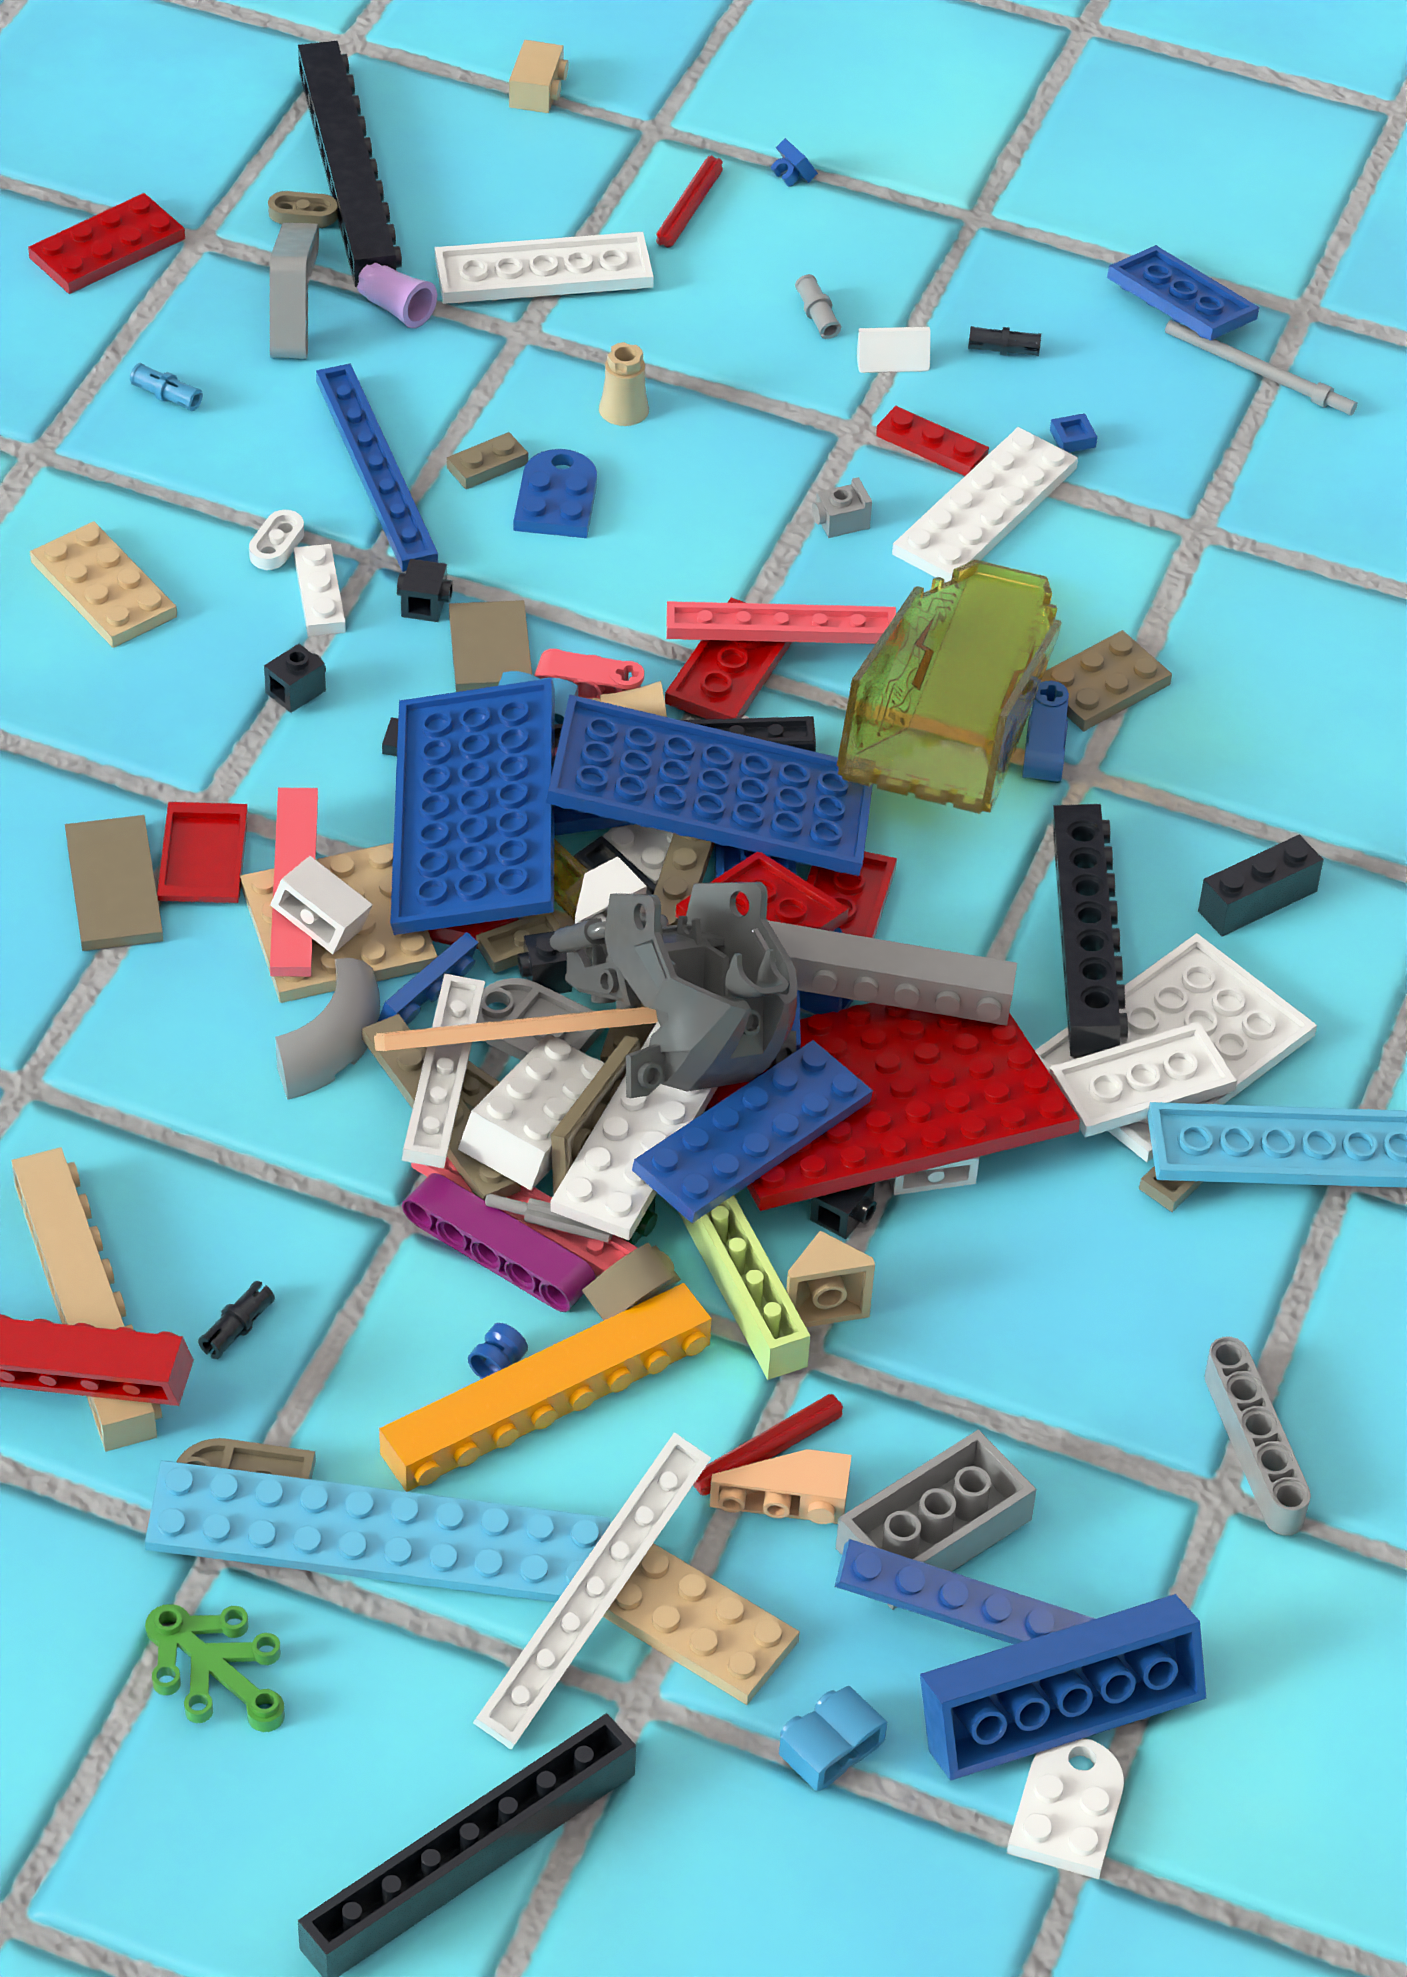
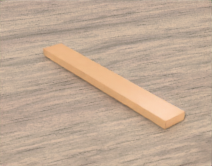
(514, 1028)

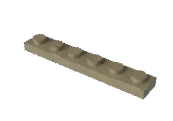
(405, 1069)

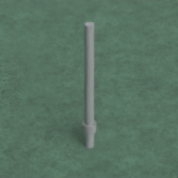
(1319, 393)

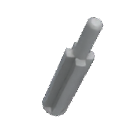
(540, 1213)

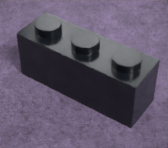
(1260, 885)

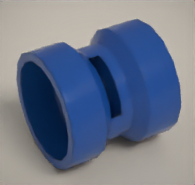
(501, 1349)

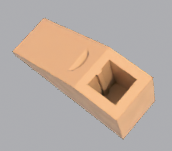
(792, 1486)

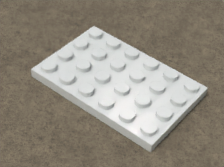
(1203, 985)

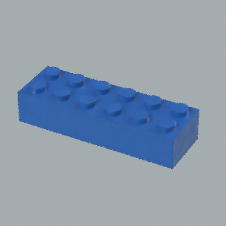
(1063, 1686)

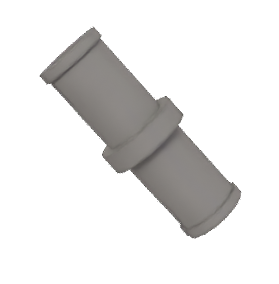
(818, 306)

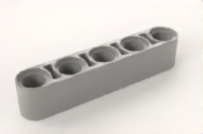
(1257, 1436)

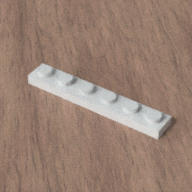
(442, 1075)

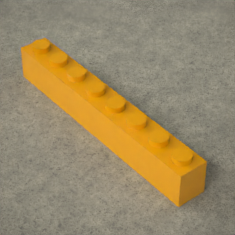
(544, 1387)

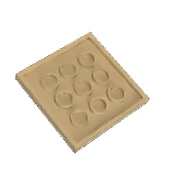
(388, 954)

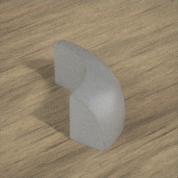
(333, 1039)

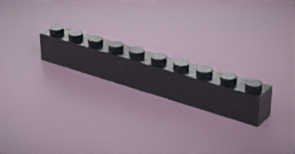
(346, 157)

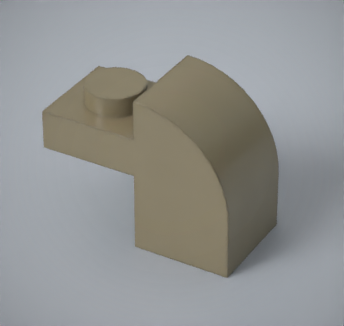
(631, 1281)

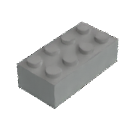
(945, 1507)

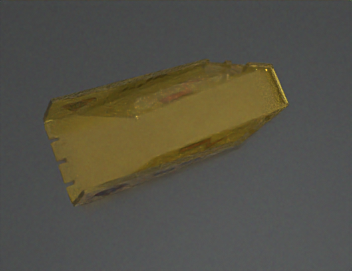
(951, 687)

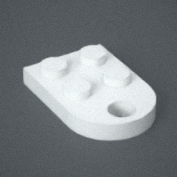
(1068, 1811)

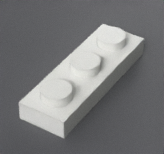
(319, 590)

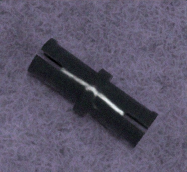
(1004, 341)
(236, 1319)

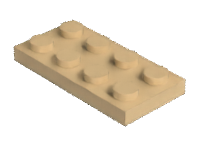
(103, 584)
(702, 1624)

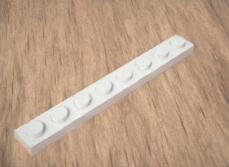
(591, 1591)

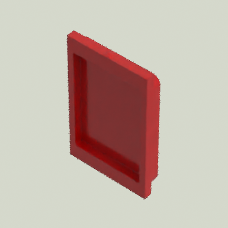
(203, 852)

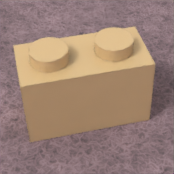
(537, 76)

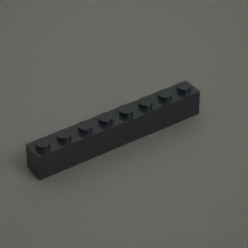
(466, 1847)

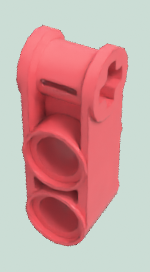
(590, 672)

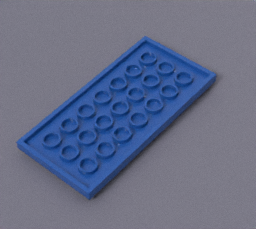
(709, 785)
(474, 807)

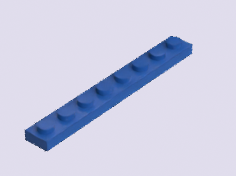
(376, 465)

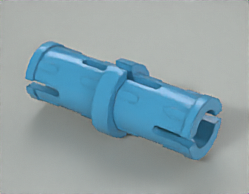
(166, 387)

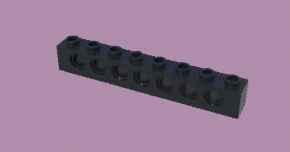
(1087, 929)

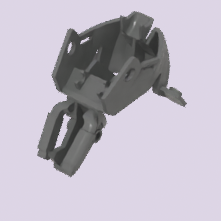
(709, 979)

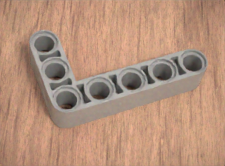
(290, 273)

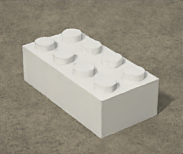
(516, 1119)

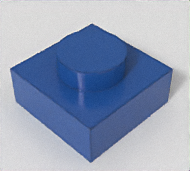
(1073, 433)

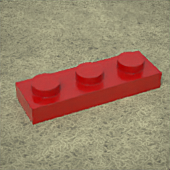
(931, 441)

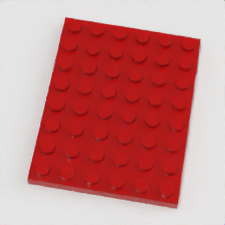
(938, 1098)

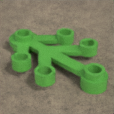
(213, 1660)

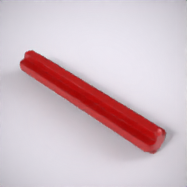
(689, 201)
(774, 1439)

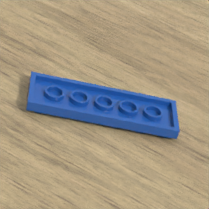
(752, 1131)

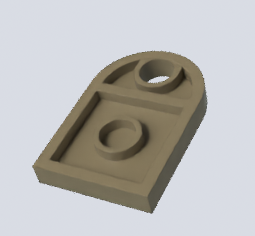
(251, 1457)

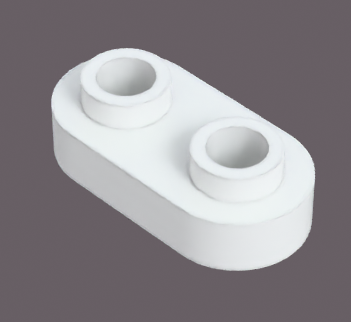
(276, 539)

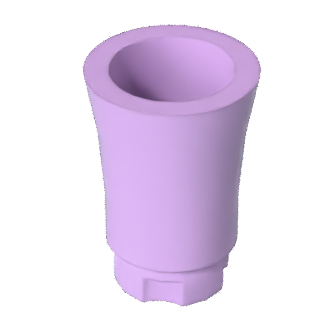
(398, 293)

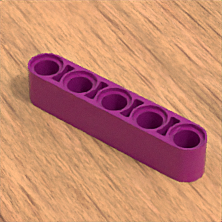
(498, 1242)

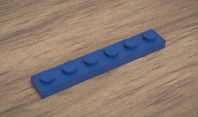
(948, 1595)

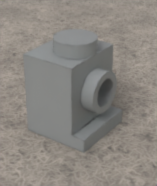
(843, 509)

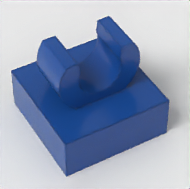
(794, 162)

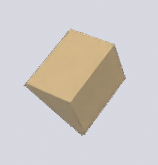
(831, 1282)

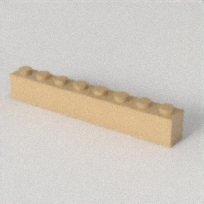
(78, 1277)

